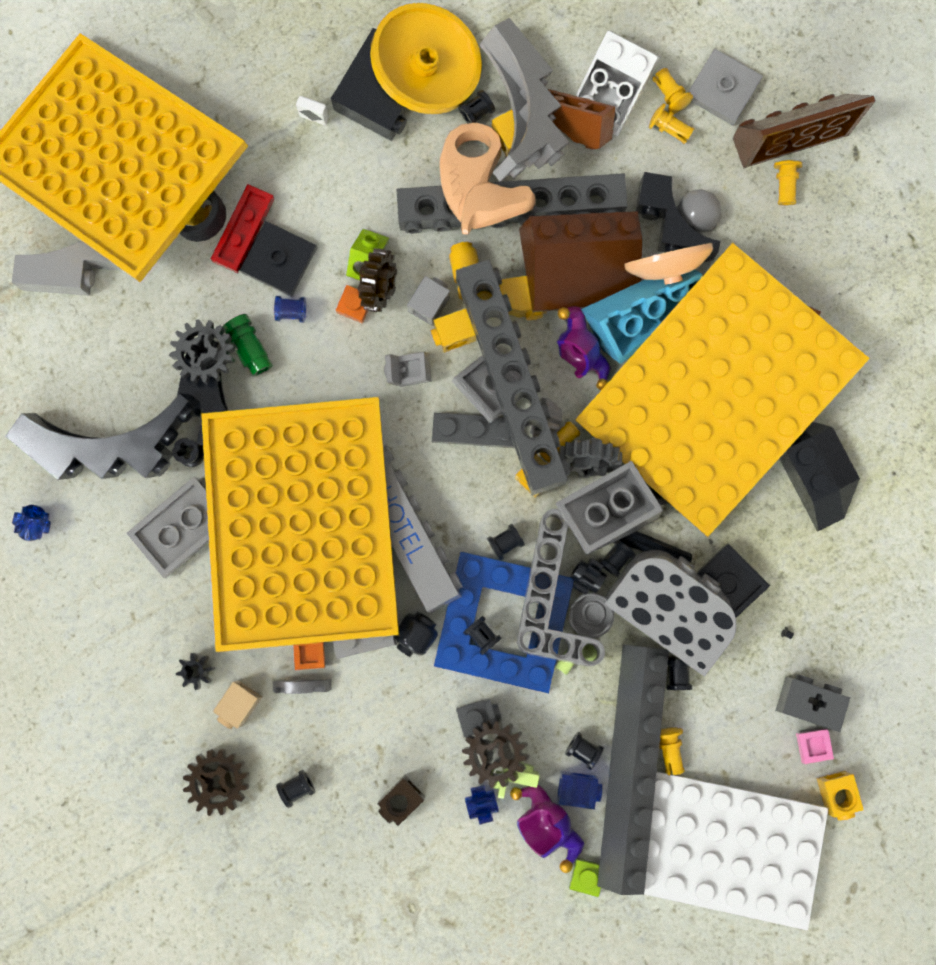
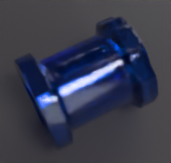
(290, 309)

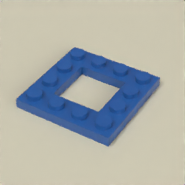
(454, 648)

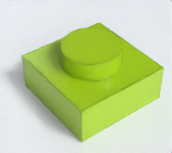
(585, 877)

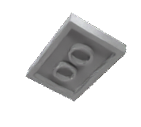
(174, 528)

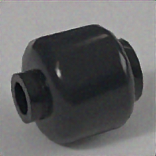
(416, 634)

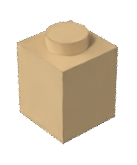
(236, 705)

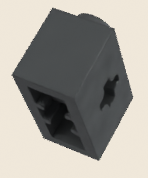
(830, 707)

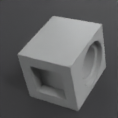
(429, 299)

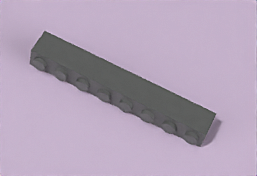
(633, 770)

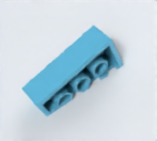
(632, 314)

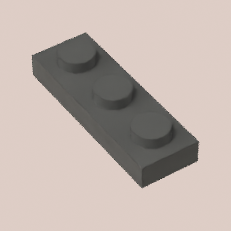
(470, 430)

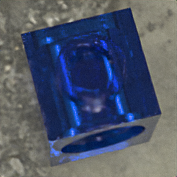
(578, 790)

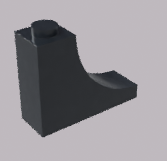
(364, 100)

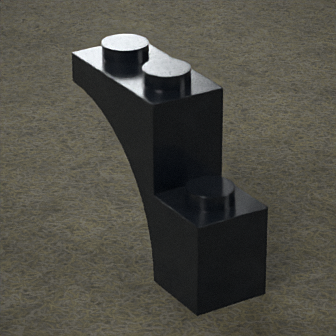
(657, 201)

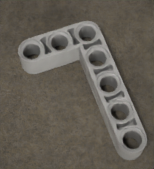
(545, 598)

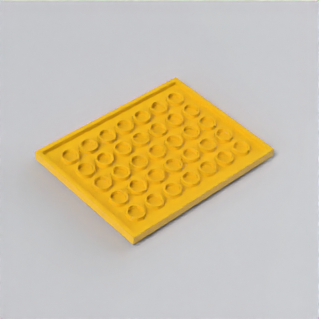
(113, 156)
(722, 389)
(298, 525)

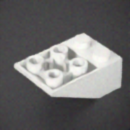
(618, 76)

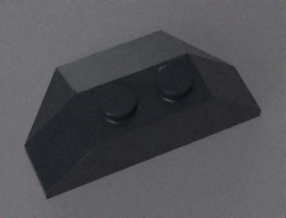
(821, 474)

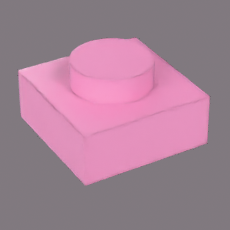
(814, 746)

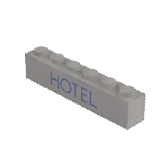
(414, 544)

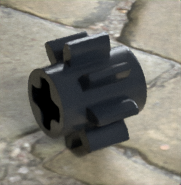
(588, 576)
(186, 671)

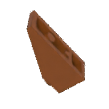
(584, 120)

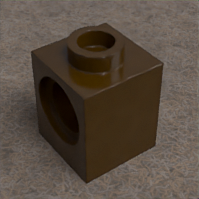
(409, 791)

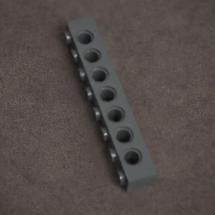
(579, 188)
(480, 278)

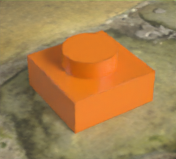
(350, 305)
(309, 656)

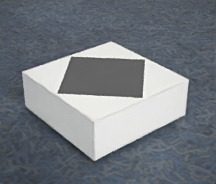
(312, 110)

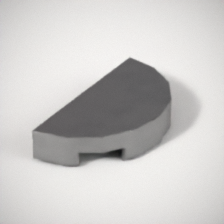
(301, 686)

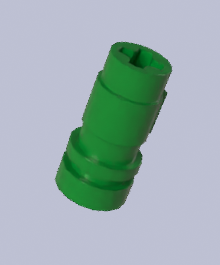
(250, 349)

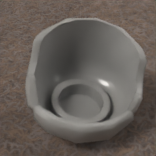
(700, 210)
(591, 616)

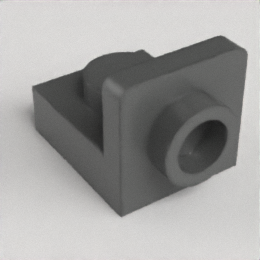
(476, 714)

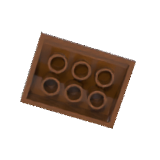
(800, 128)
(579, 257)

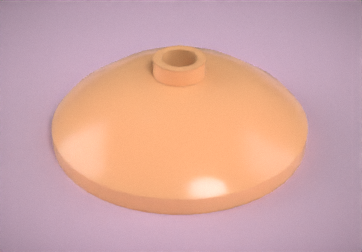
(670, 264)

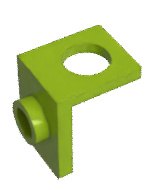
(361, 247)

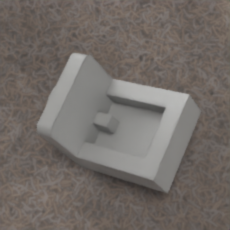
(408, 369)

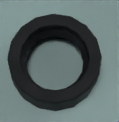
(211, 225)

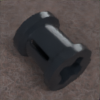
(477, 107)
(179, 450)
(505, 541)
(617, 558)
(482, 635)
(678, 675)
(584, 750)
(295, 788)

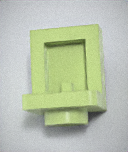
(528, 777)

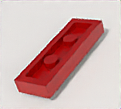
(242, 228)

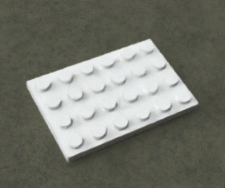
(734, 850)

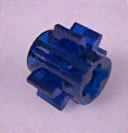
(31, 522)
(481, 804)

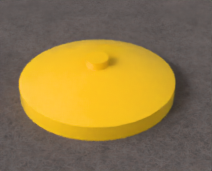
(425, 58)

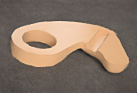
(467, 183)

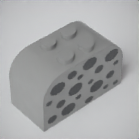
(675, 607)

